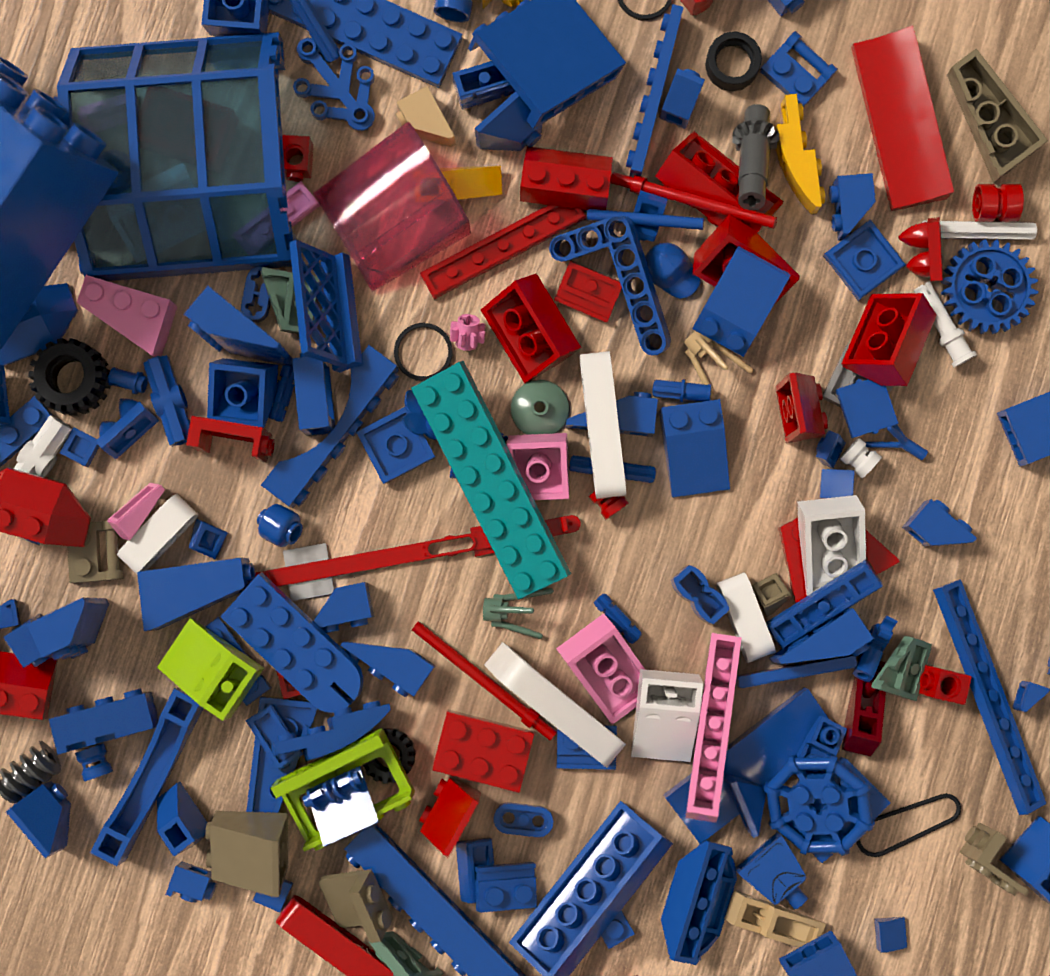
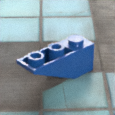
(399, 665)

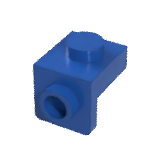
(649, 204)

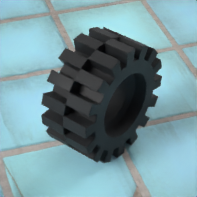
(407, 757)

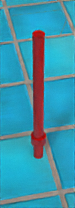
(639, 183)
(529, 716)

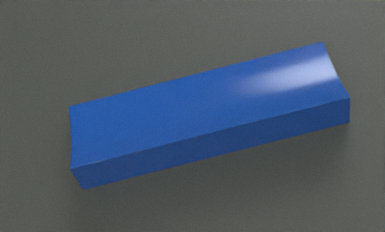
(754, 757)
(590, 893)

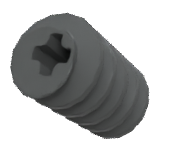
(29, 774)

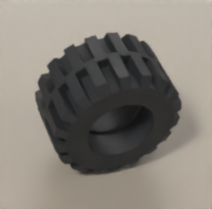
(47, 370)

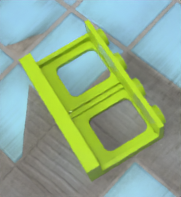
(334, 764)

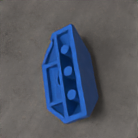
(43, 322)
(698, 901)

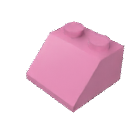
(542, 463)

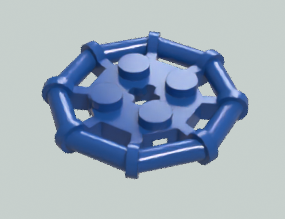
(809, 818)

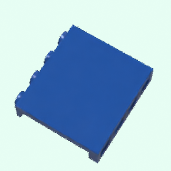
(549, 55)

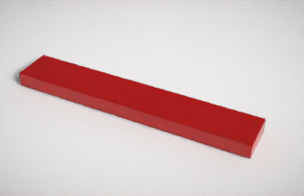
(499, 248)

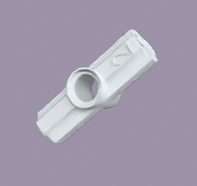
(39, 454)

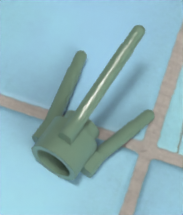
(496, 609)

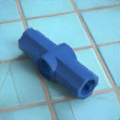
(168, 399)

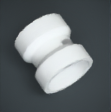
(860, 457)

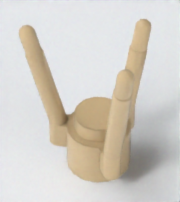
(701, 346)

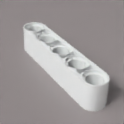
(602, 425)

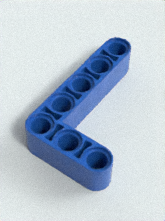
(625, 273)

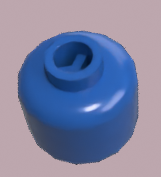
(279, 525)

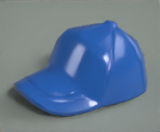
(672, 270)

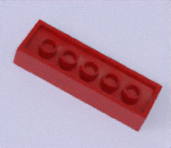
(902, 119)

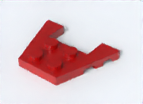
(876, 555)

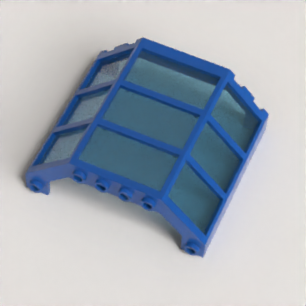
(193, 151)

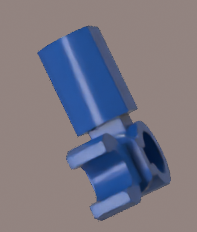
(870, 659)

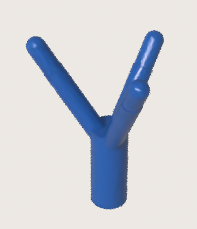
(903, 442)

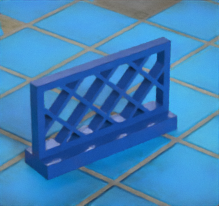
(337, 303)

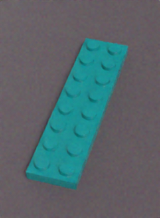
(491, 480)

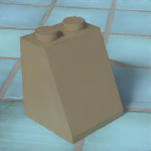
(249, 850)

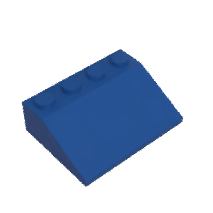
(229, 329)

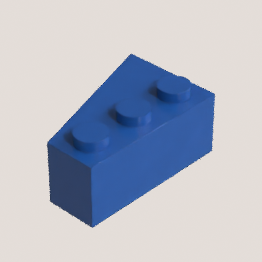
(104, 721)

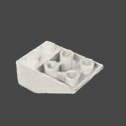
(666, 715)

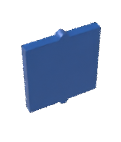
(866, 407)

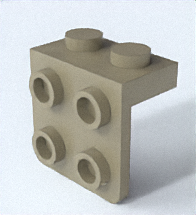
(980, 849)
(357, 901)

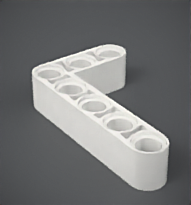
(554, 705)

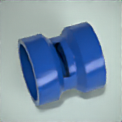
(90, 756)

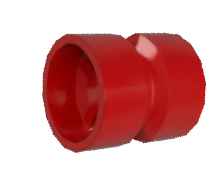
(1001, 202)

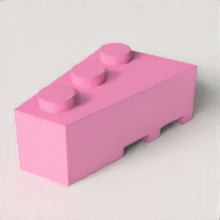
(133, 313)

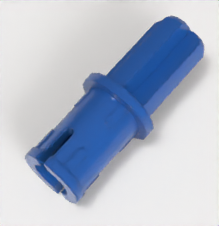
(681, 390)

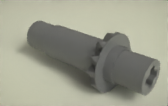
(754, 140)

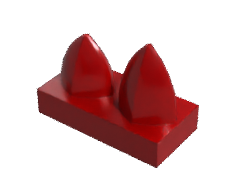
(925, 236)

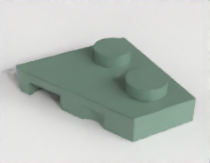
(904, 669)

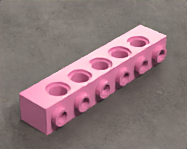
(713, 728)

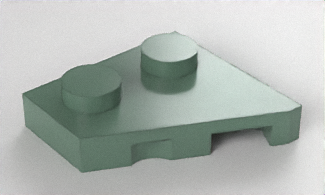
(282, 297)
(401, 957)

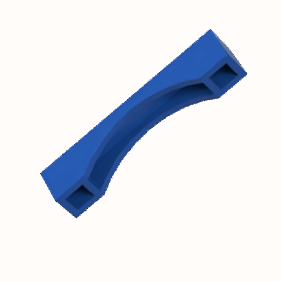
(294, 476)
(148, 781)

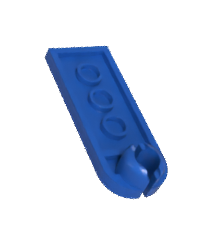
(295, 645)

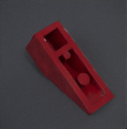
(864, 717)

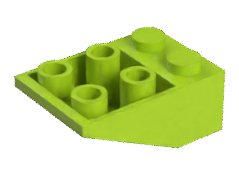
(209, 670)

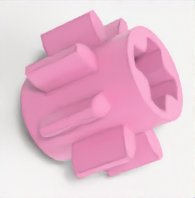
(467, 332)

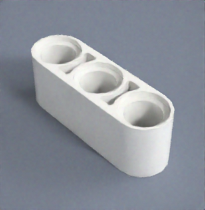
(157, 534)
(746, 617)

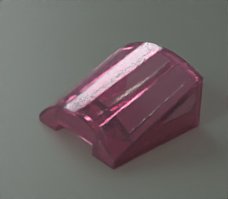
(393, 208)

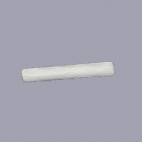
(988, 230)

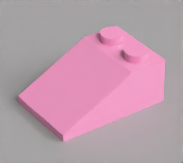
(604, 667)

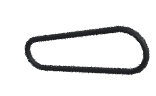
(919, 835)

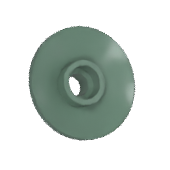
(533, 422)

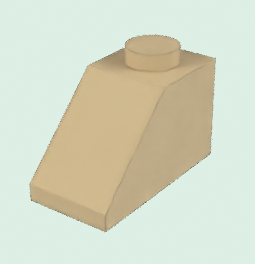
(425, 117)

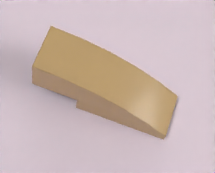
(772, 920)

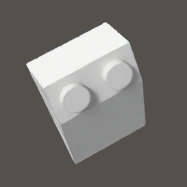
(830, 538)

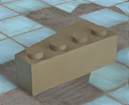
(994, 116)

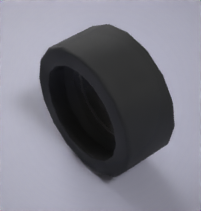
(738, 40)

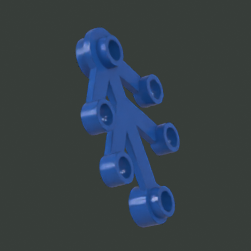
(337, 88)

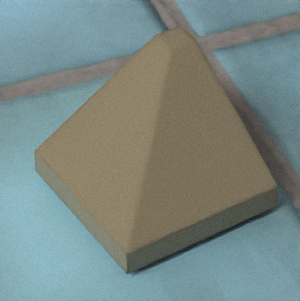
(771, 593)

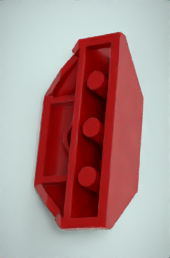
(41, 510)

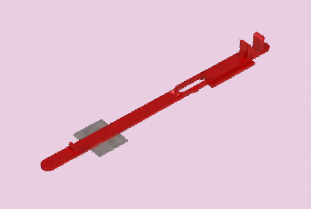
(311, 571)

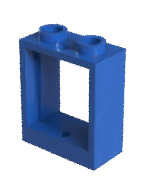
(313, 395)

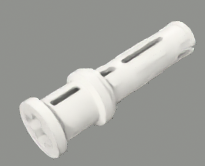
(950, 336)

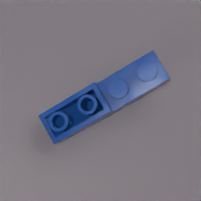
(343, 730)

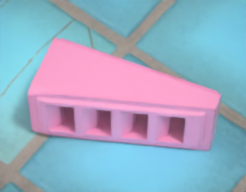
(134, 512)

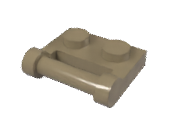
(86, 561)

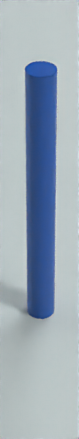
(649, 219)

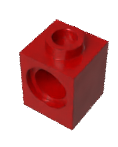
(302, 146)
(955, 684)

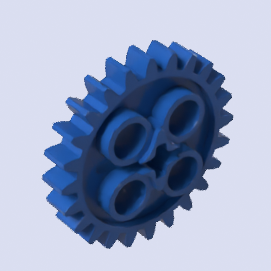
(997, 263)

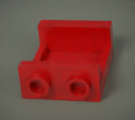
(203, 429)

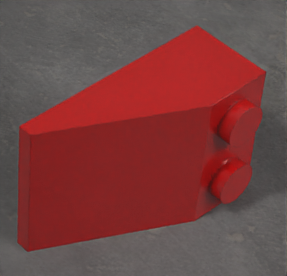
(719, 247)
(800, 407)
(449, 814)

